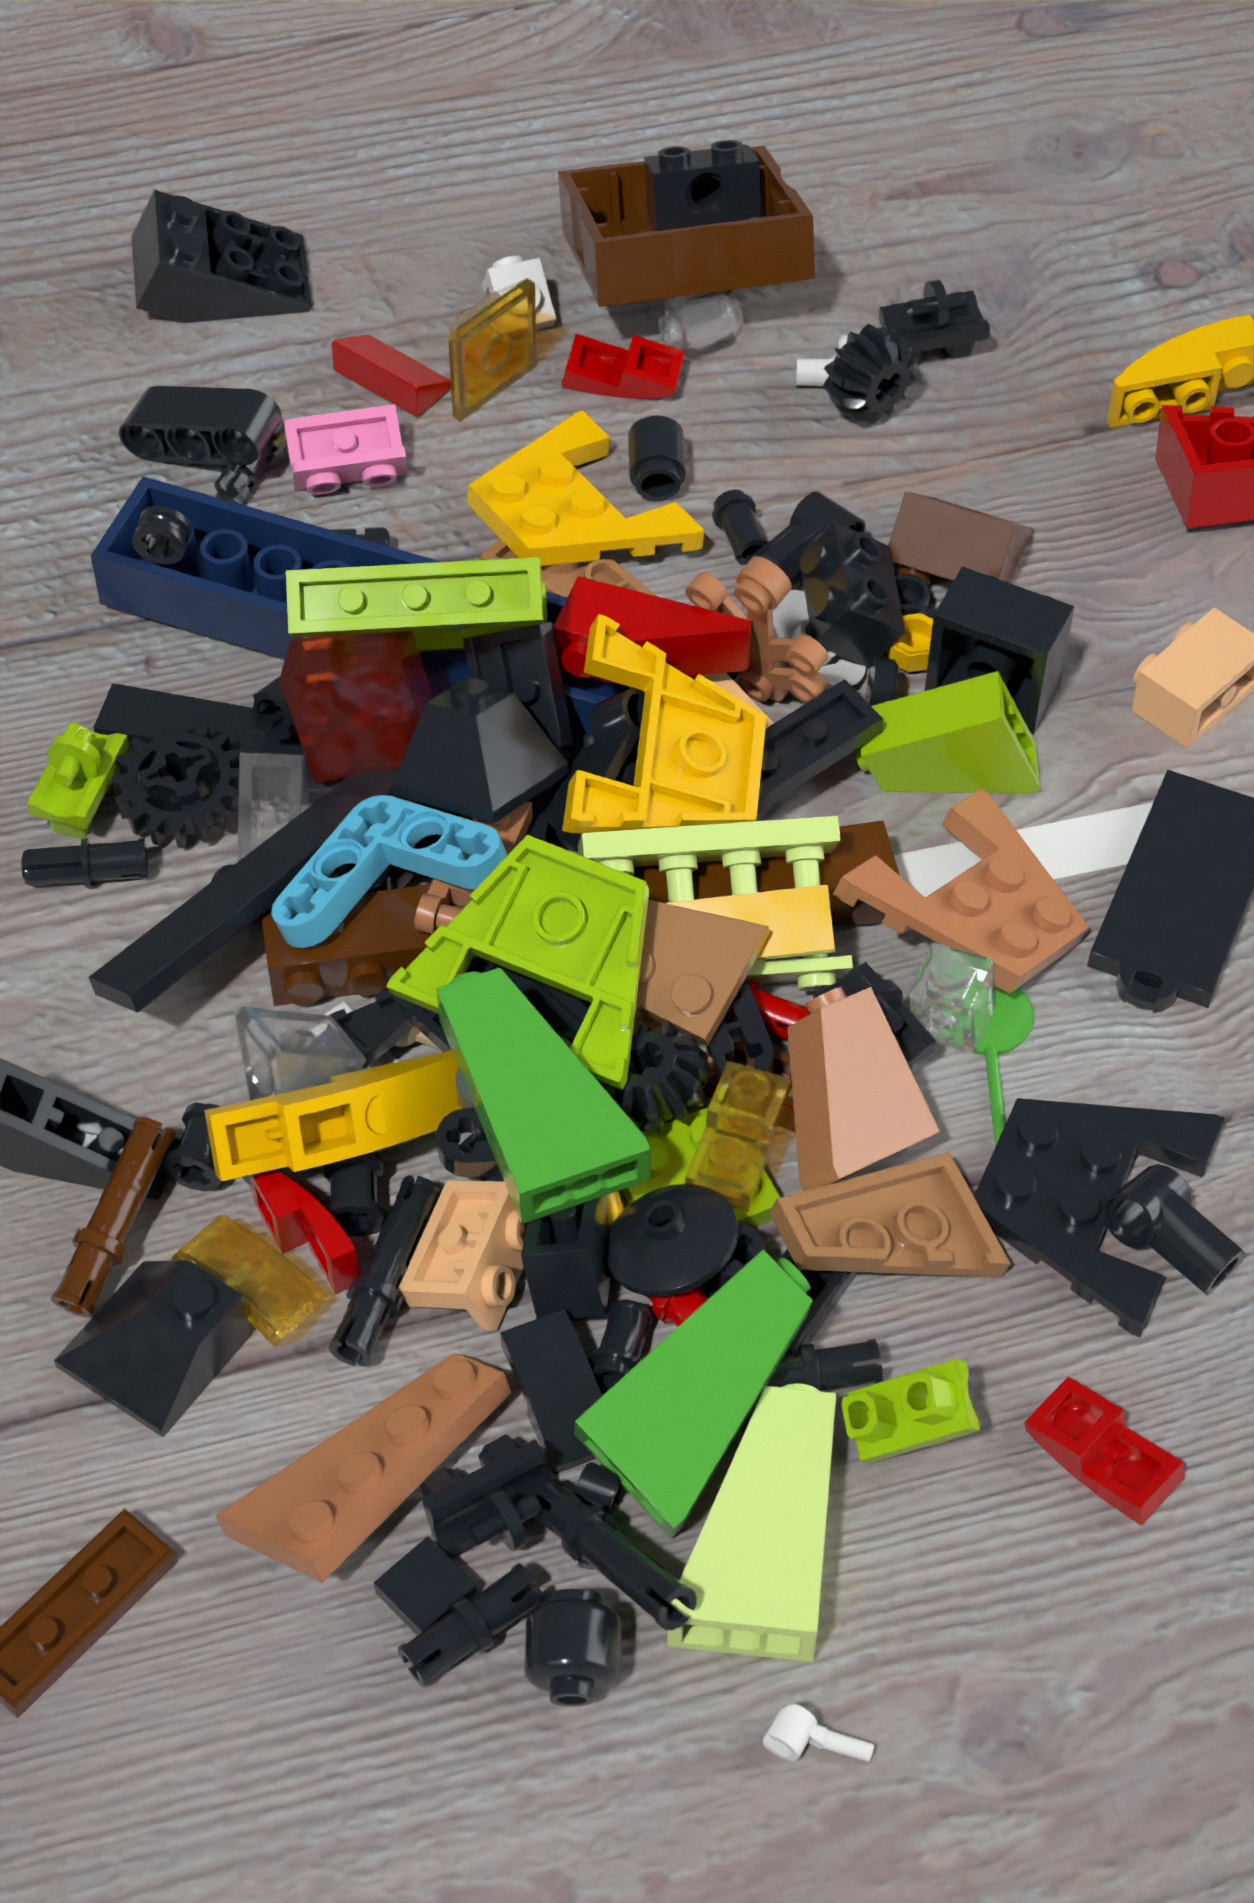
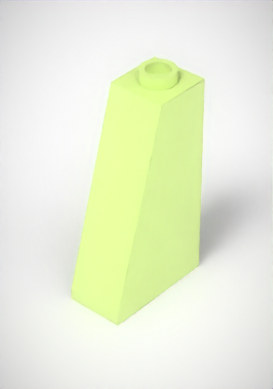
(765, 1535)

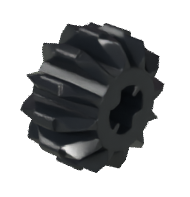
(870, 373)
(662, 1077)

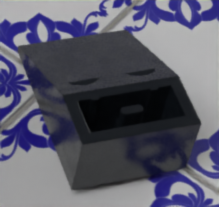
(215, 263)

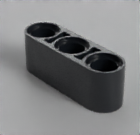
(200, 425)

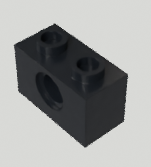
(729, 199)

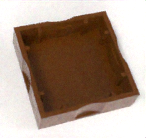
(632, 263)

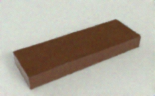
(78, 1608)

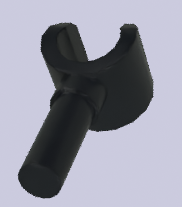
(598, 1488)

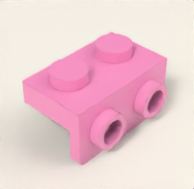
(345, 449)

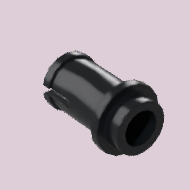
(735, 514)
(621, 1342)

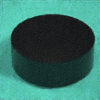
(882, 681)

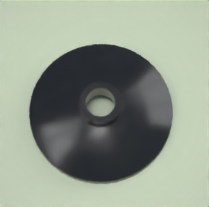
(671, 1240)

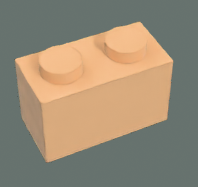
(1196, 677)

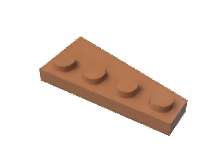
(355, 1479)

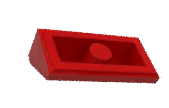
(388, 373)

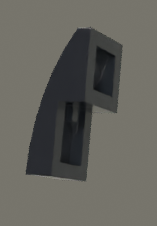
(554, 1383)

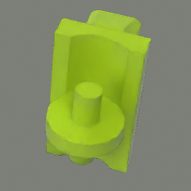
(76, 778)
(910, 1411)

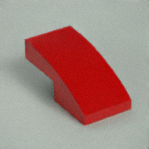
(608, 370)
(298, 1219)
(1098, 1449)

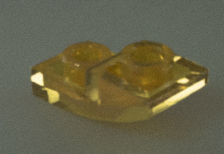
(739, 1133)
(273, 1287)

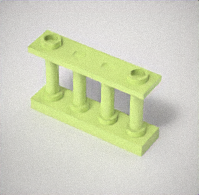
(740, 850)

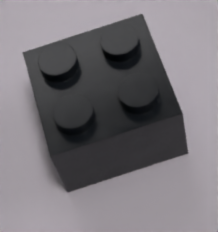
(1004, 629)

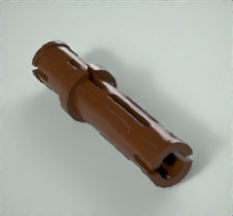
(103, 1239)

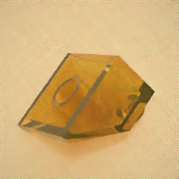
(492, 346)

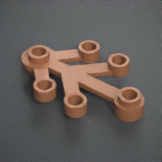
(760, 591)

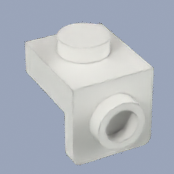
(514, 269)

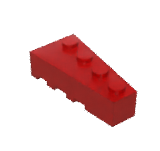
(1208, 464)

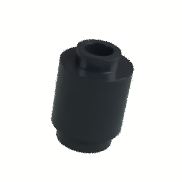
(656, 457)

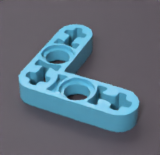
(372, 837)

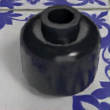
(572, 1646)

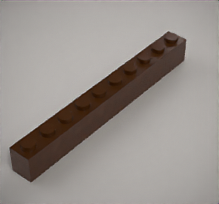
(382, 935)

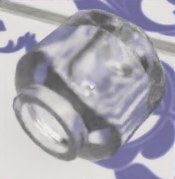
(701, 323)

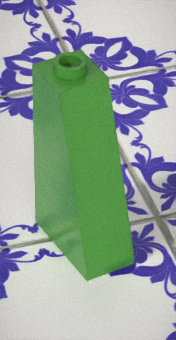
(539, 1106)
(692, 1393)

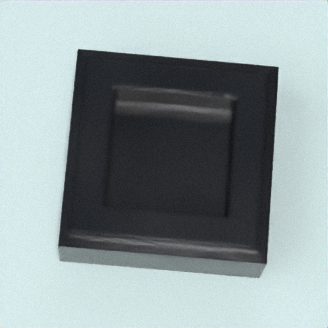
(423, 1586)

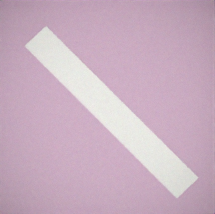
(1061, 847)

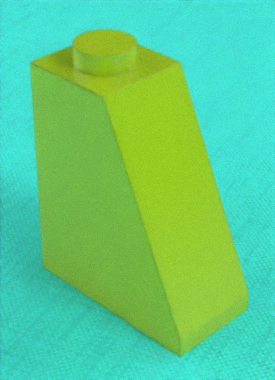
(953, 741)

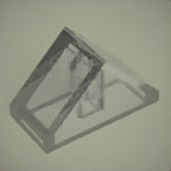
(270, 796)
(293, 1049)

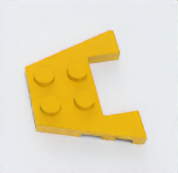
(554, 513)
(694, 748)

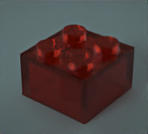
(354, 700)

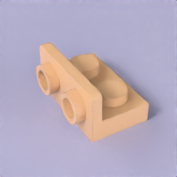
(468, 1253)

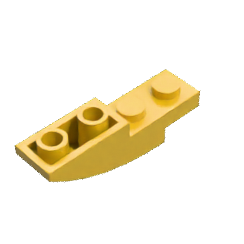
(1185, 372)
(335, 1119)

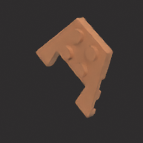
(995, 909)

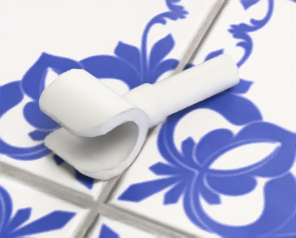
(797, 1726)

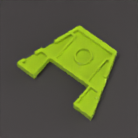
(557, 924)

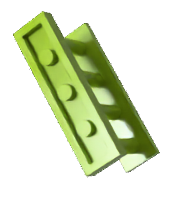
(430, 599)

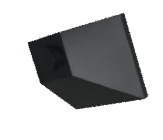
(477, 754)
(158, 1341)

